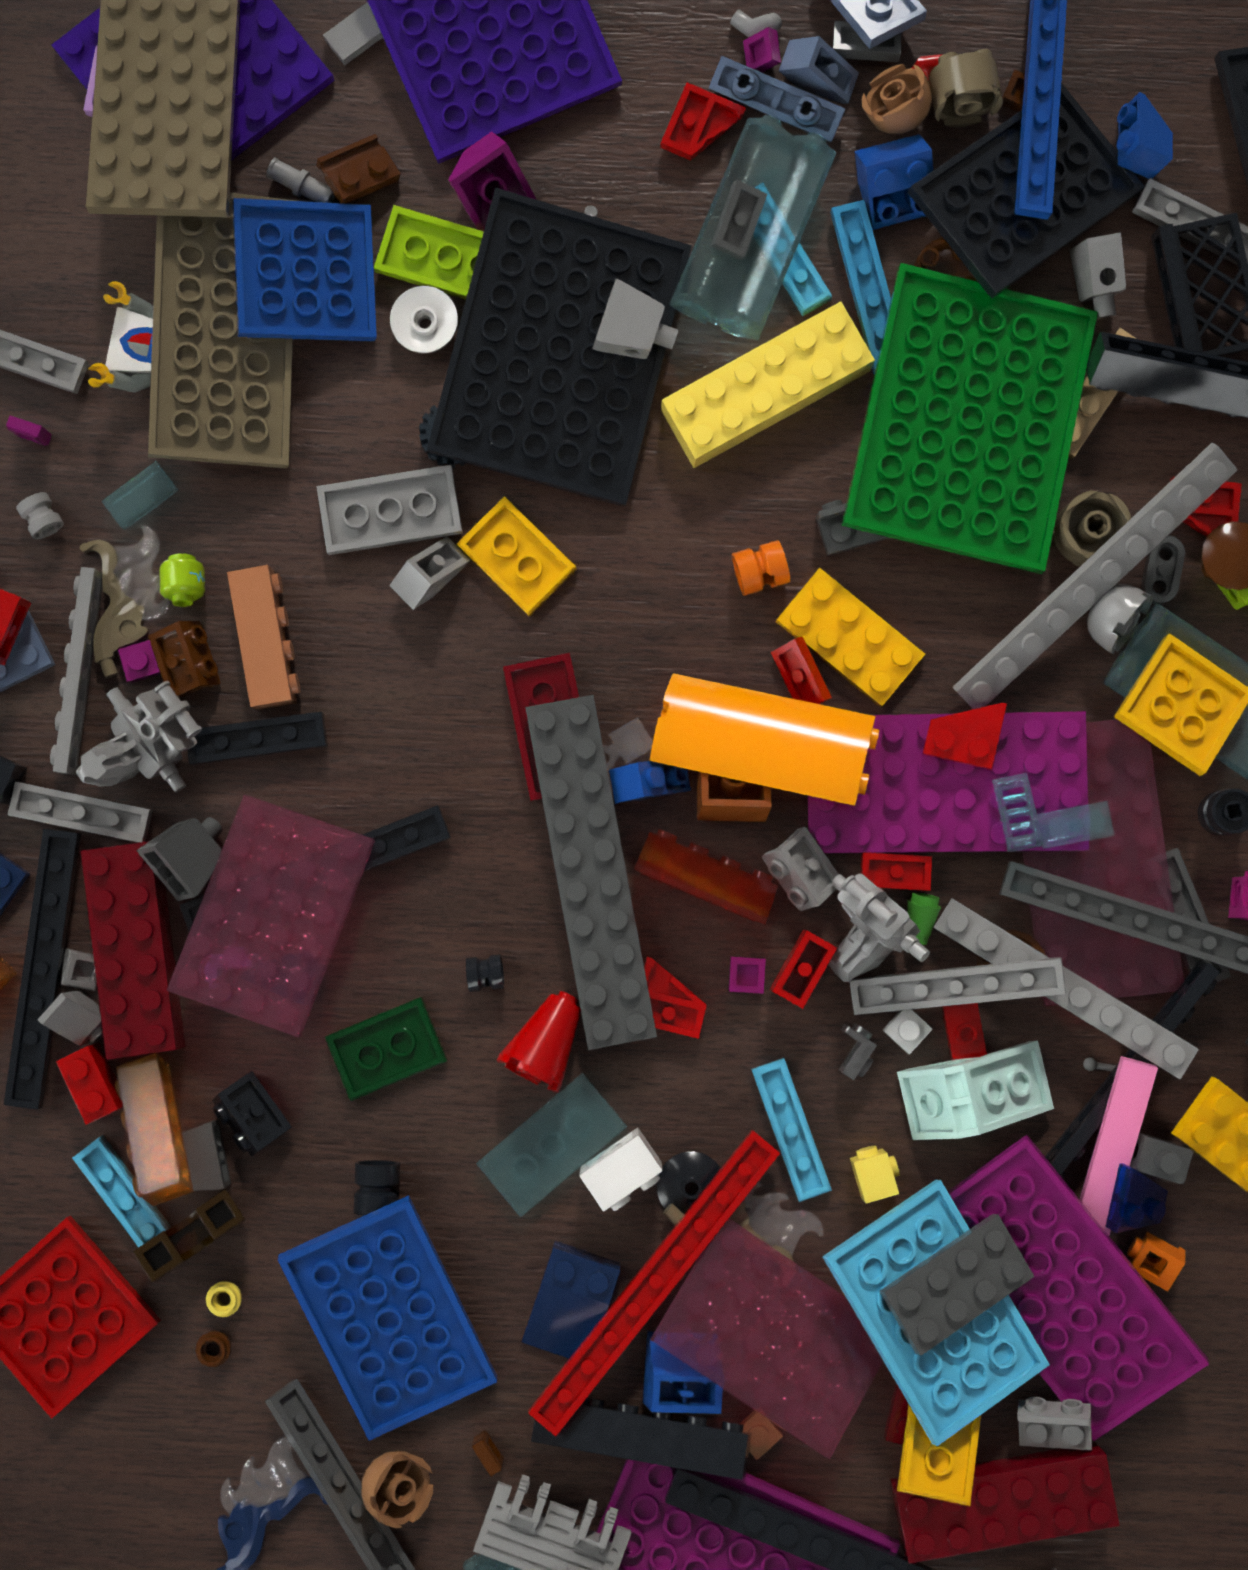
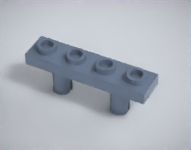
(776, 98)

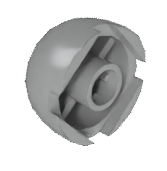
(1116, 616)

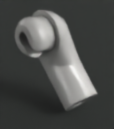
(752, 26)

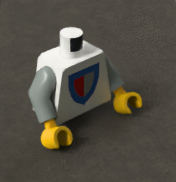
(130, 344)

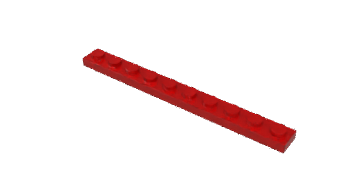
(653, 1283)

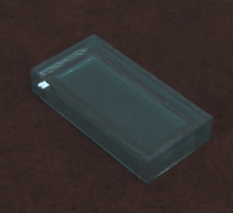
(140, 495)

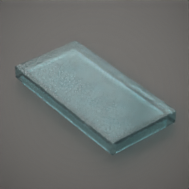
(551, 1144)

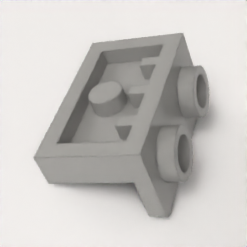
(802, 870)
(1055, 1424)

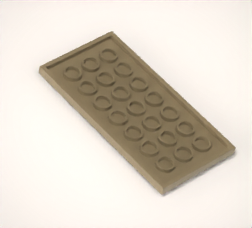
(163, 108)
(208, 388)

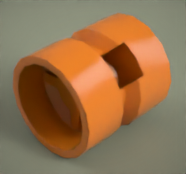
(761, 567)

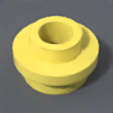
(216, 1306)

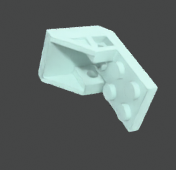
(975, 1093)

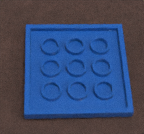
(304, 270)

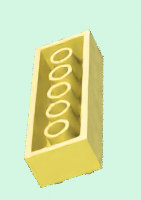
(767, 384)

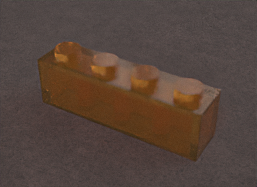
(153, 1130)

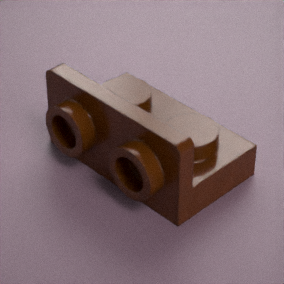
(184, 657)

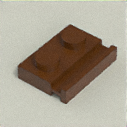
(358, 169)

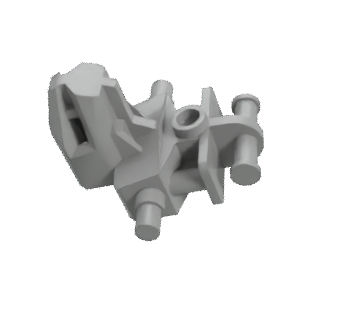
(145, 740)
(877, 928)

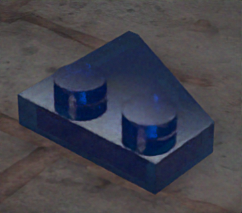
(1135, 1201)

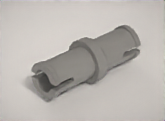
(299, 182)

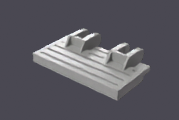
(548, 1539)

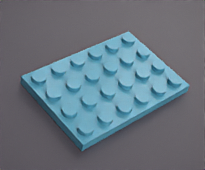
(968, 1368)

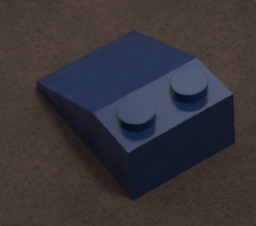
(570, 1299)

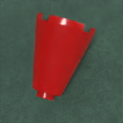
(544, 1042)

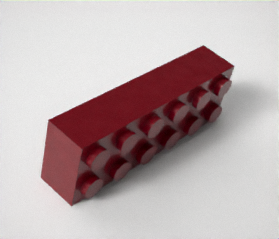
(131, 952)
(1011, 1505)

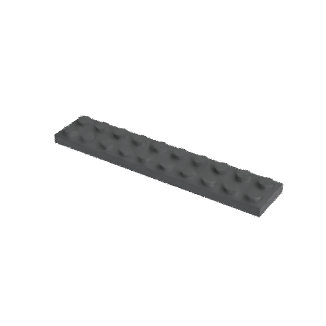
(591, 872)

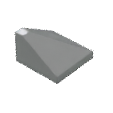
(79, 970)

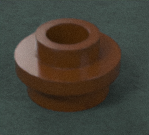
(204, 1354)

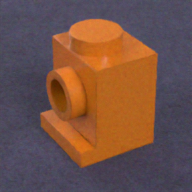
(1160, 1270)

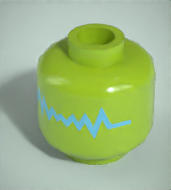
(182, 579)

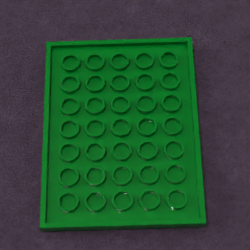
(970, 419)

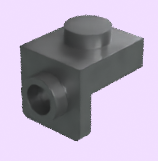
(859, 1058)

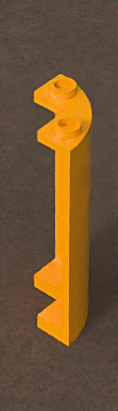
(764, 739)

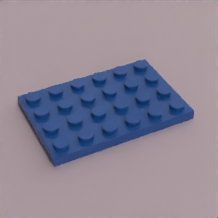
(388, 1317)

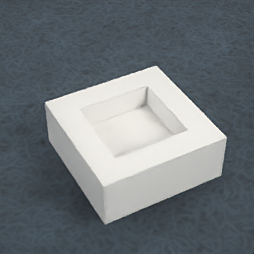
(907, 1030)

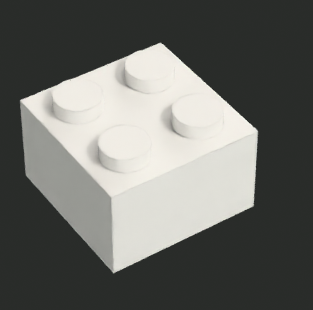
(621, 1170)

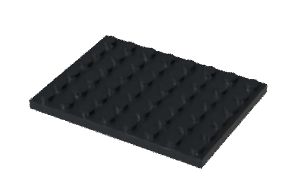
(523, 370)

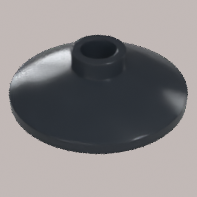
(679, 1171)

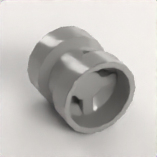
(40, 516)

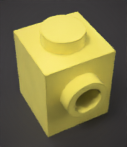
(875, 1173)

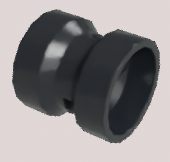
(485, 973)

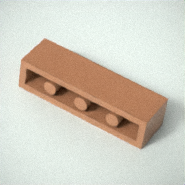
(262, 637)

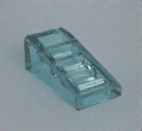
(1024, 841)

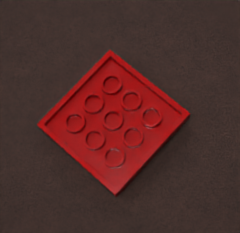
(67, 1316)

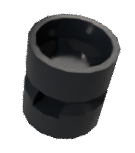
(1224, 812)
(376, 1185)

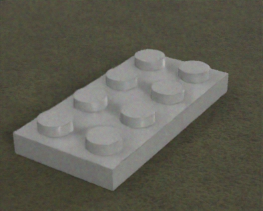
(389, 509)

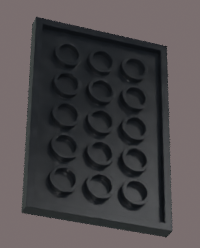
(975, 197)

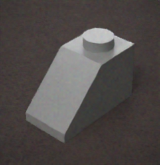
(429, 572)
(74, 1017)

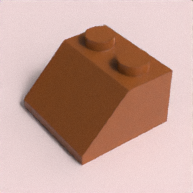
(731, 799)

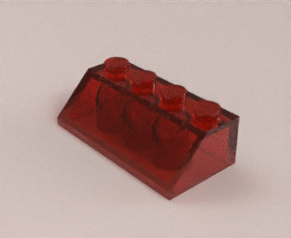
(706, 877)

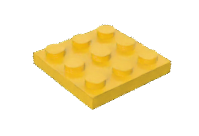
(1184, 704)

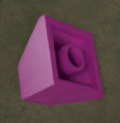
(482, 169)

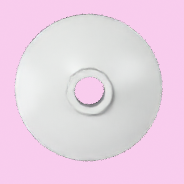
(421, 304)

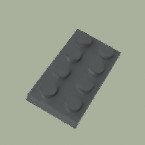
(956, 1284)

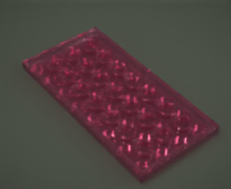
(1123, 864)

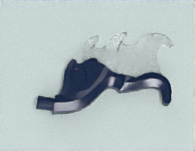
(261, 1497)

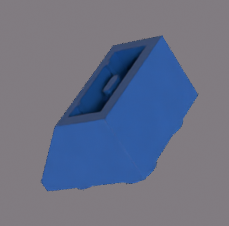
(886, 176)
(676, 1387)

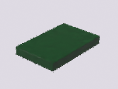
(386, 1048)

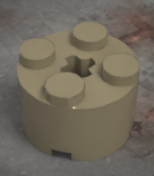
(965, 87)
(1090, 508)

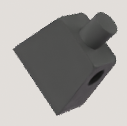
(184, 856)
(207, 1157)
(1162, 1158)

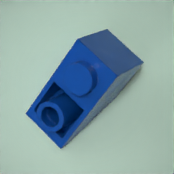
(1143, 138)
(647, 781)

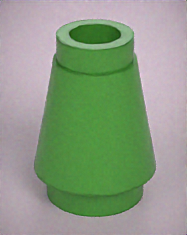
(923, 912)

